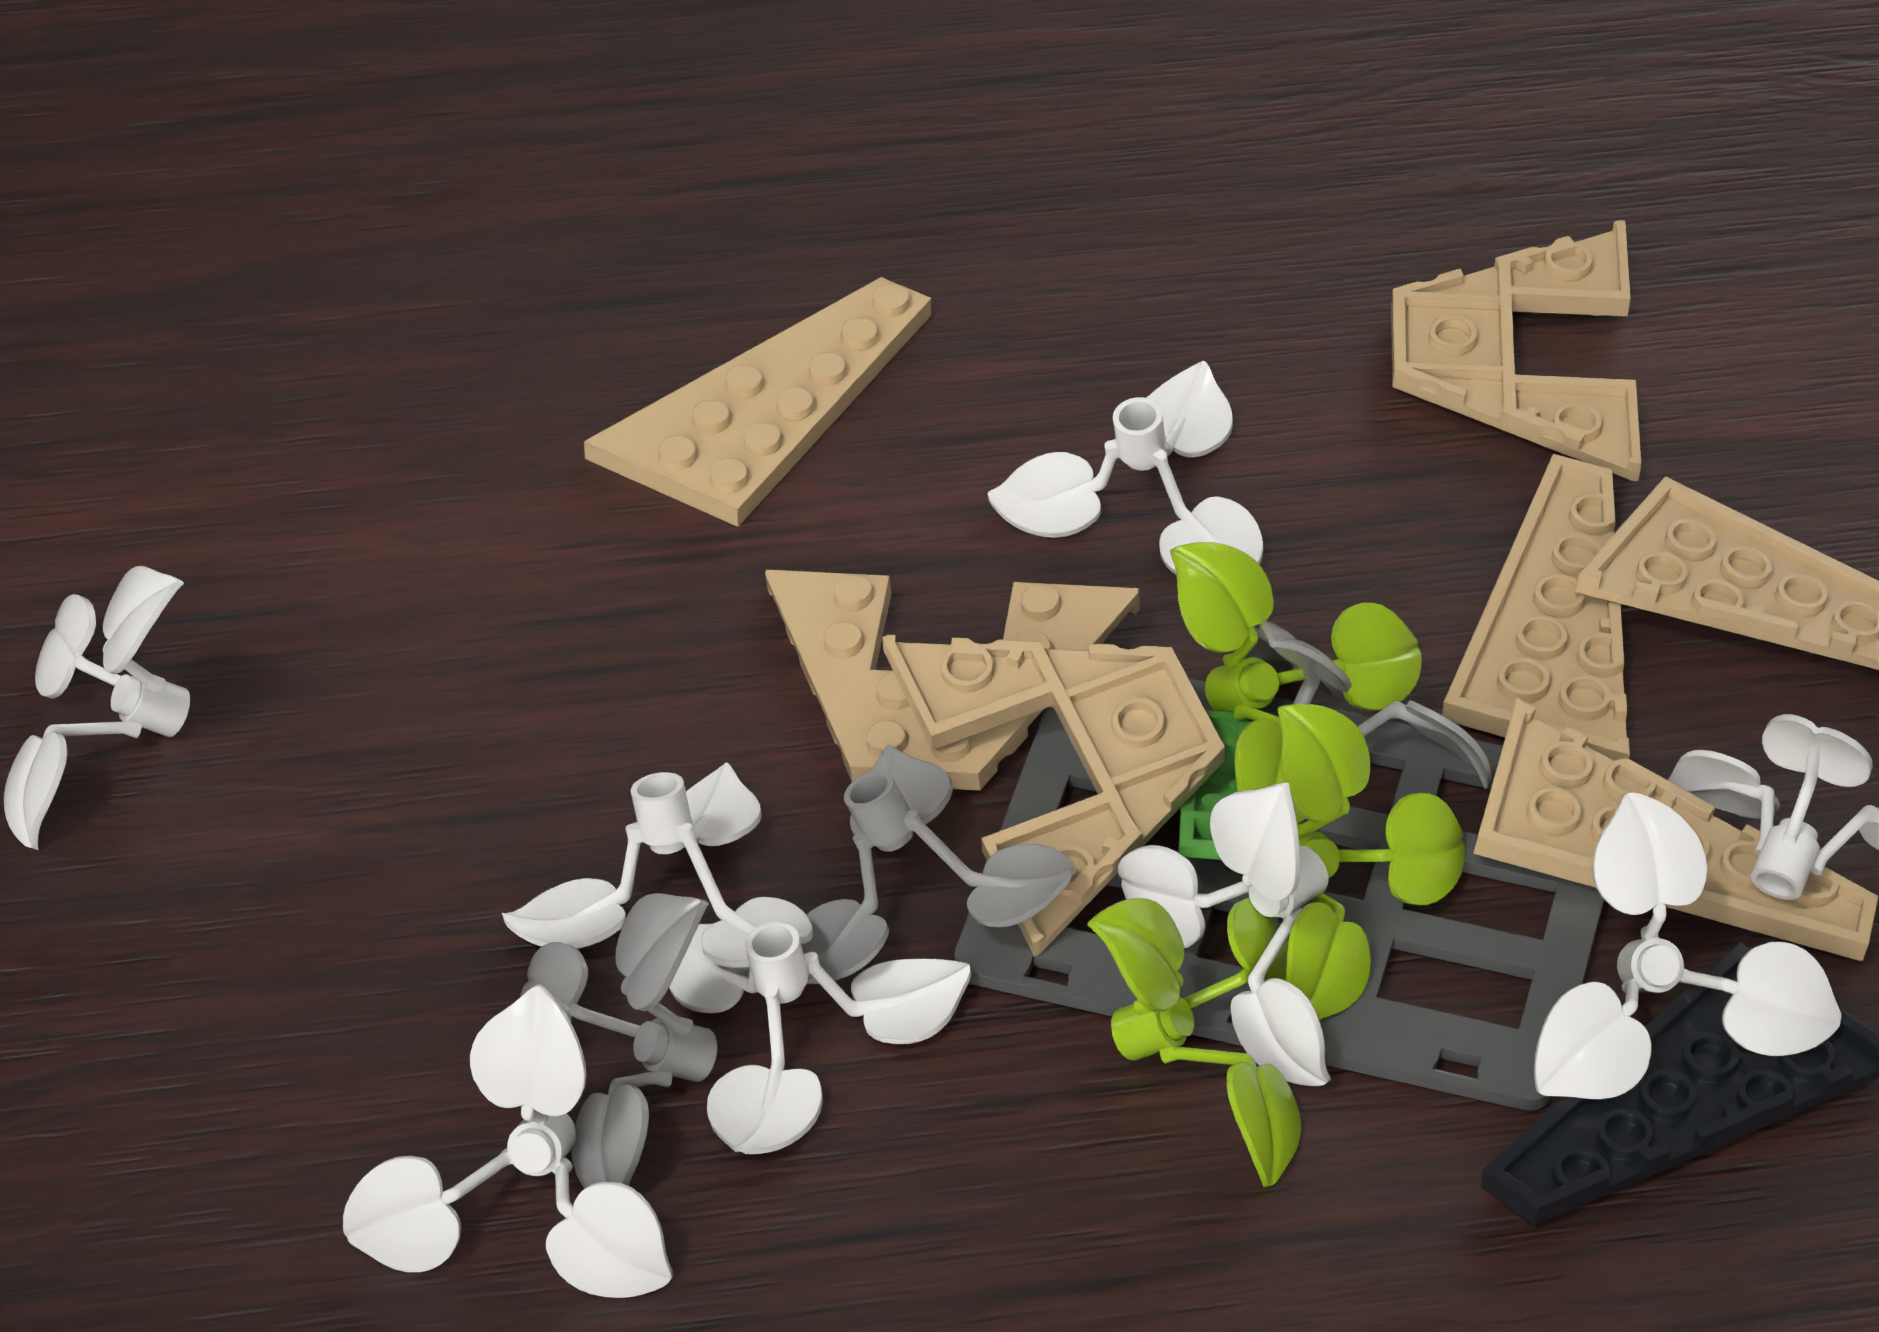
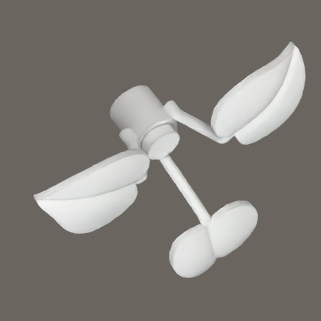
(1183, 415)
(139, 699)
(667, 820)
(1260, 839)
(1790, 849)
(1589, 1039)
(532, 1061)
(773, 1107)

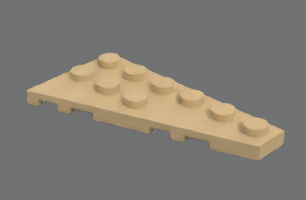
(1559, 796)

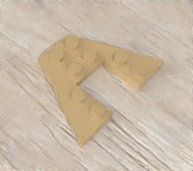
(1459, 348)
(838, 636)
(1125, 716)

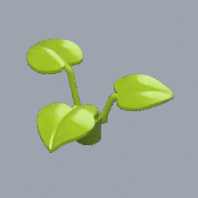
(1228, 594)
(1325, 764)
(1149, 957)

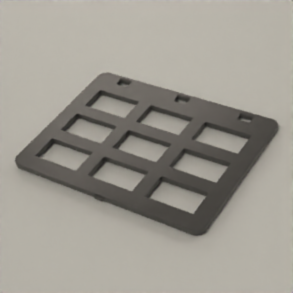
(1374, 1032)

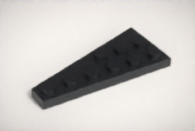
(1689, 1101)

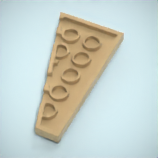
(754, 417)
(1736, 575)
(1539, 634)

